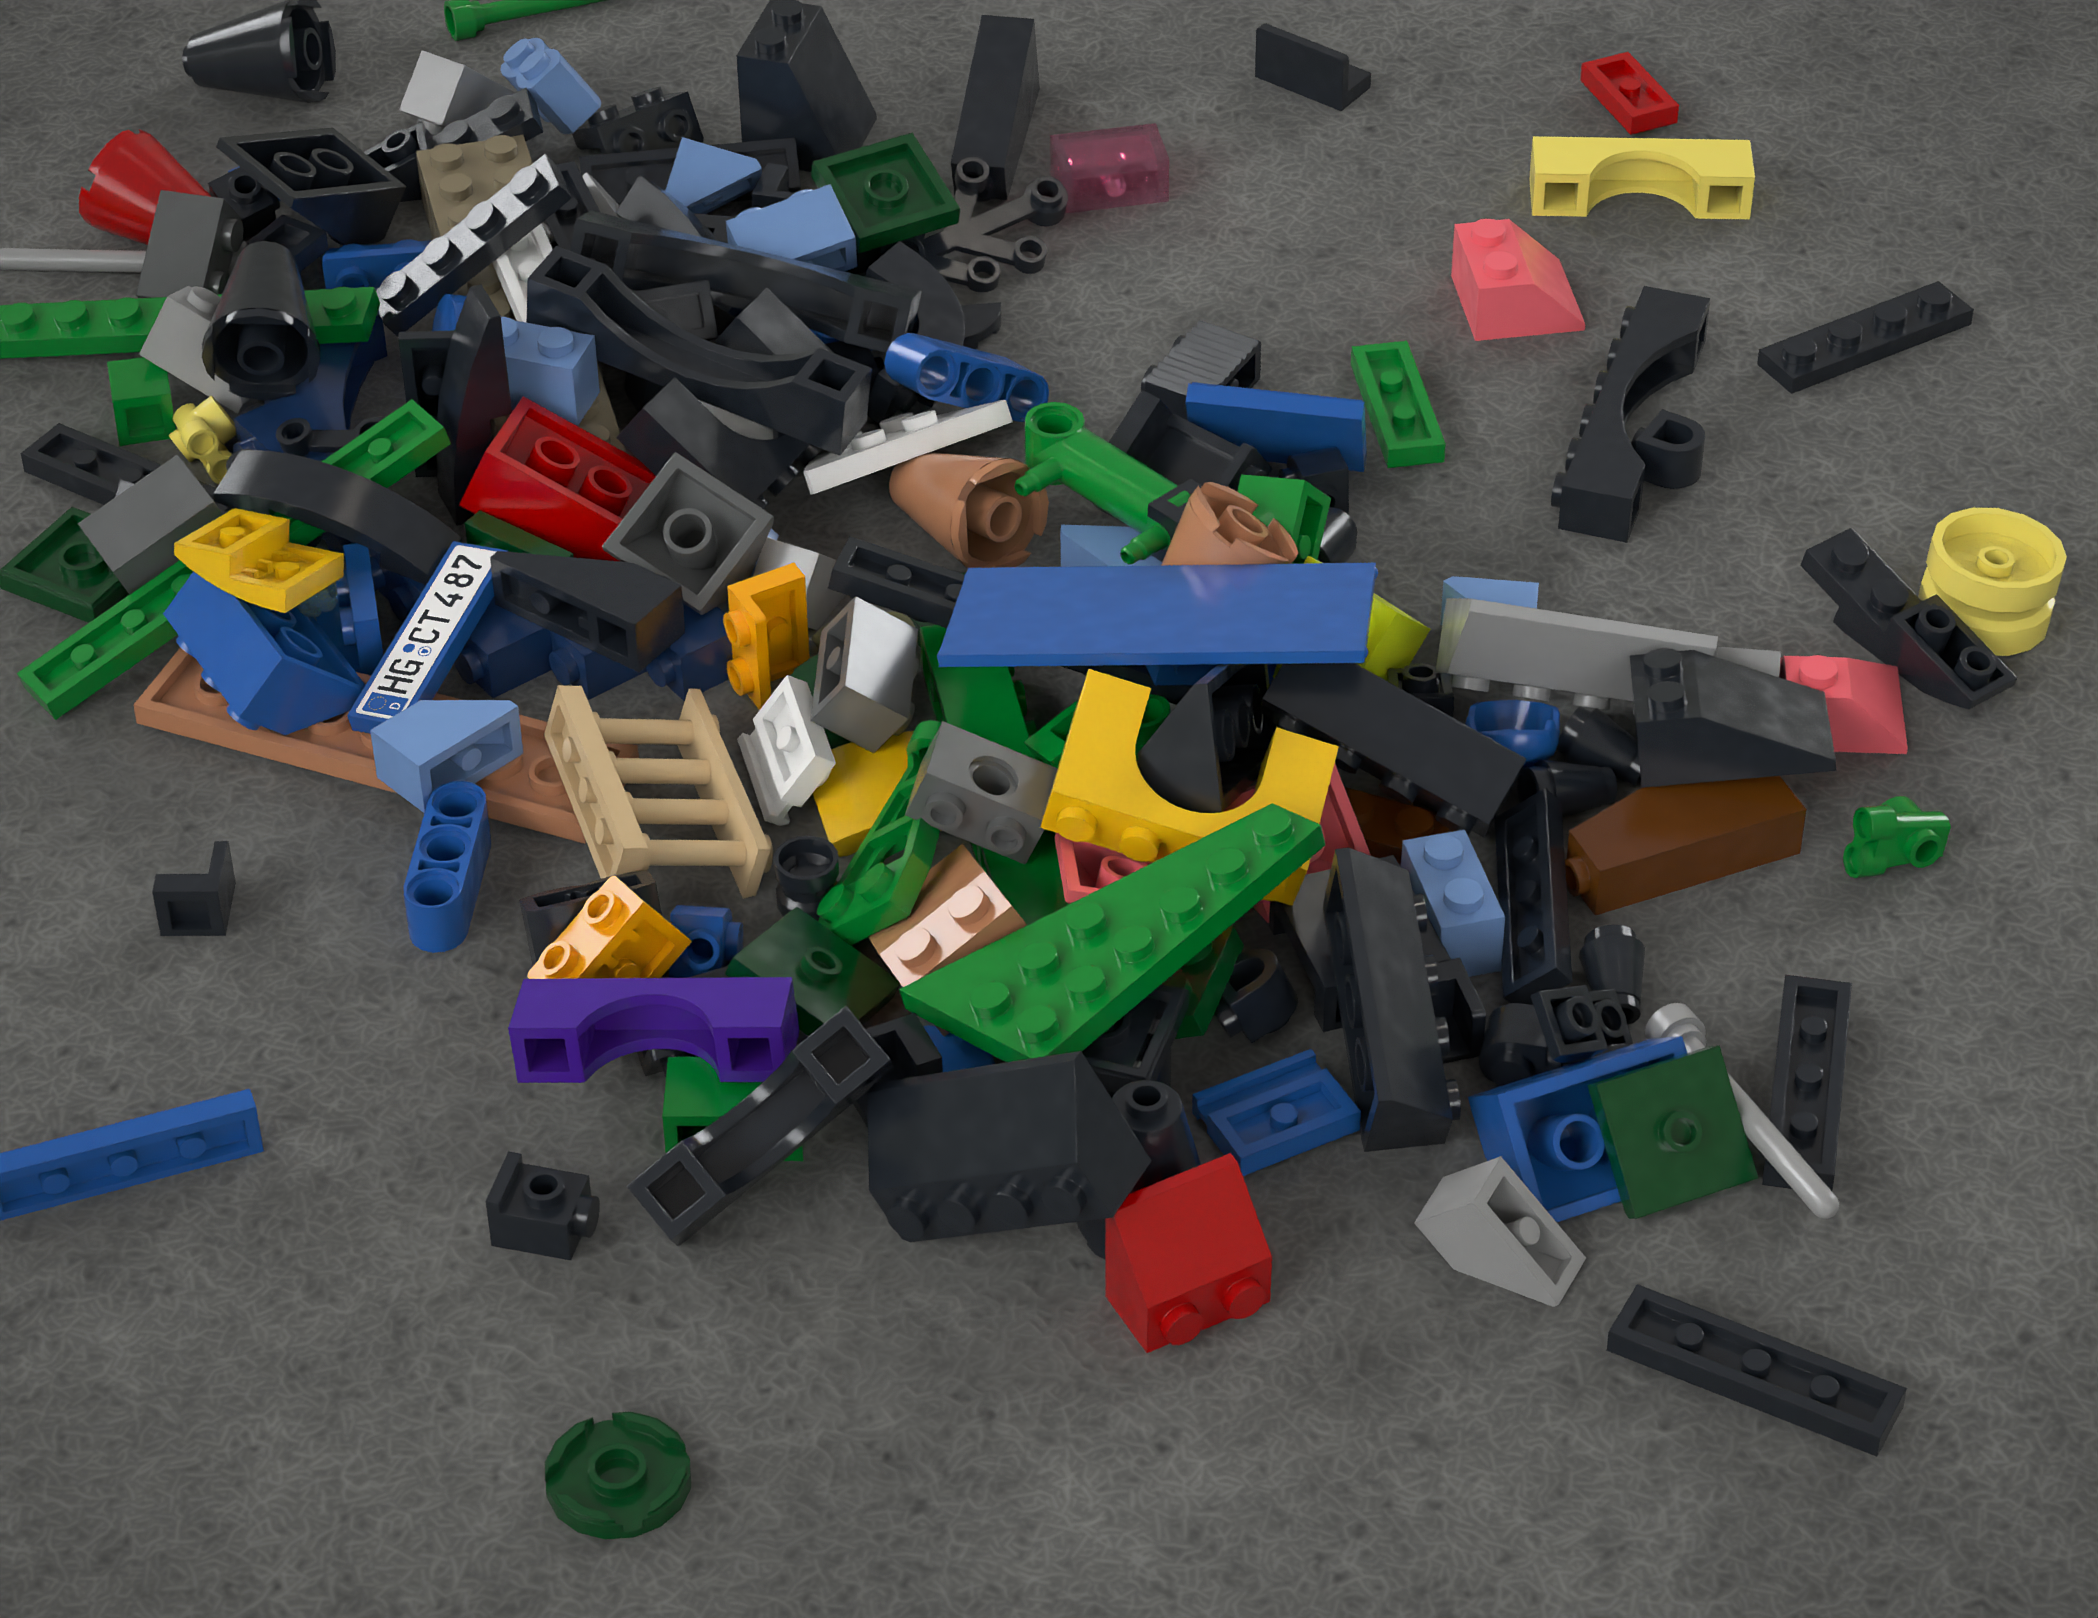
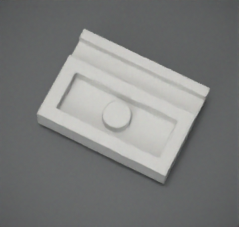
(786, 751)

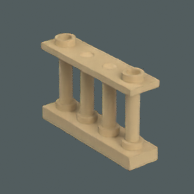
(613, 816)

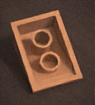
(950, 919)

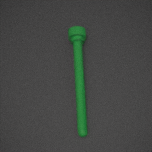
(467, 17)

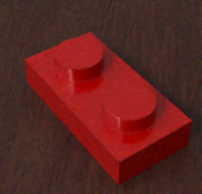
(1629, 93)

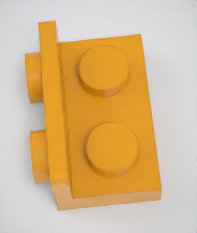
(613, 939)

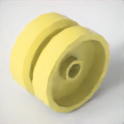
(1996, 575)

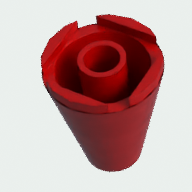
(129, 183)

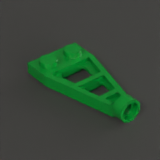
(877, 894)

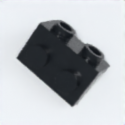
(649, 124)

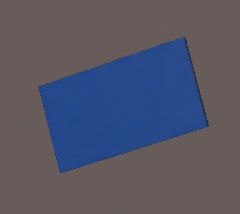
(1161, 615)

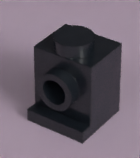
(540, 1209)

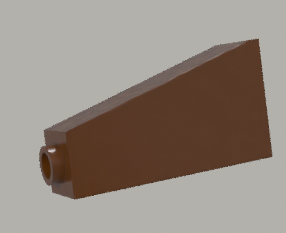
(1681, 838)

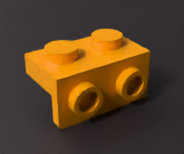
(766, 630)

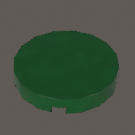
(619, 1496)

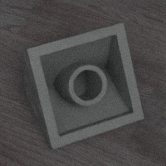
(143, 523)
(692, 533)

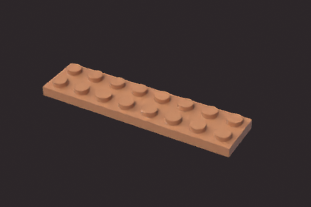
(519, 793)

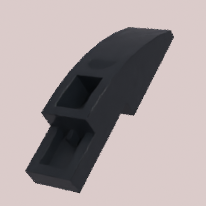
(506, 116)
(1892, 623)

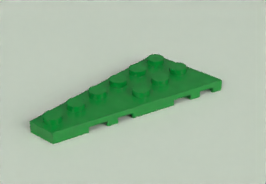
(1099, 957)

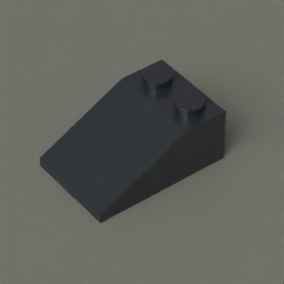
(322, 180)
(1723, 721)

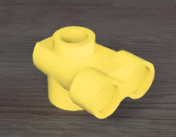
(202, 435)

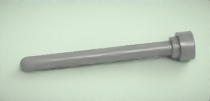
(79, 260)
(1679, 1020)

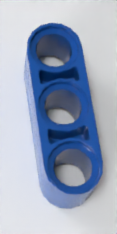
(963, 375)
(447, 866)

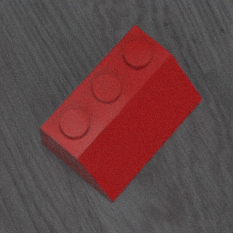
(556, 481)

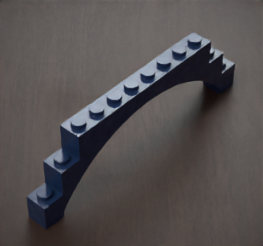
(503, 646)

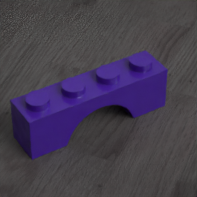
(579, 1024)

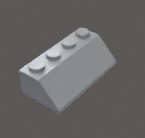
(1549, 650)

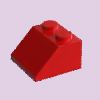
(1187, 1255)

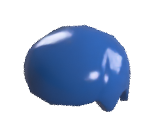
(1519, 725)

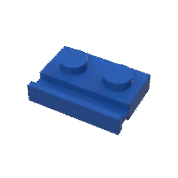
(1276, 1112)

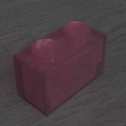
(1111, 167)

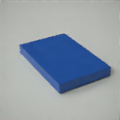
(1280, 421)

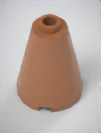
(972, 505)
(1222, 531)

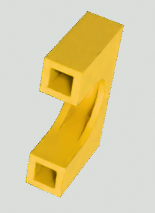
(1108, 803)

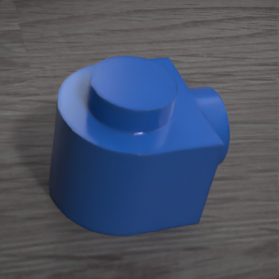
(712, 936)

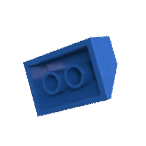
(264, 662)
(1551, 1130)

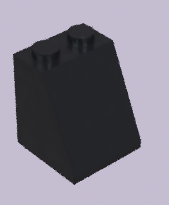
(801, 84)

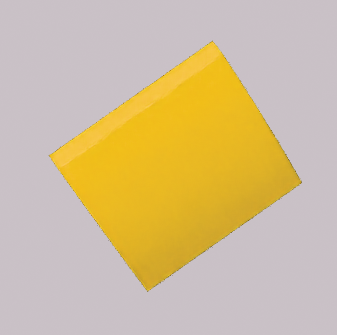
(256, 562)
(859, 790)

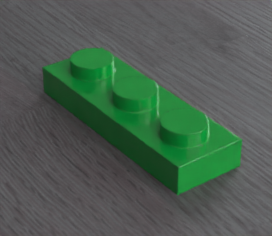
(1397, 404)

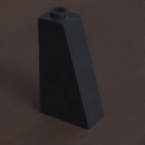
(998, 101)

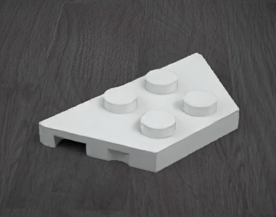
(901, 440)

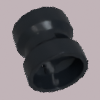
(805, 873)

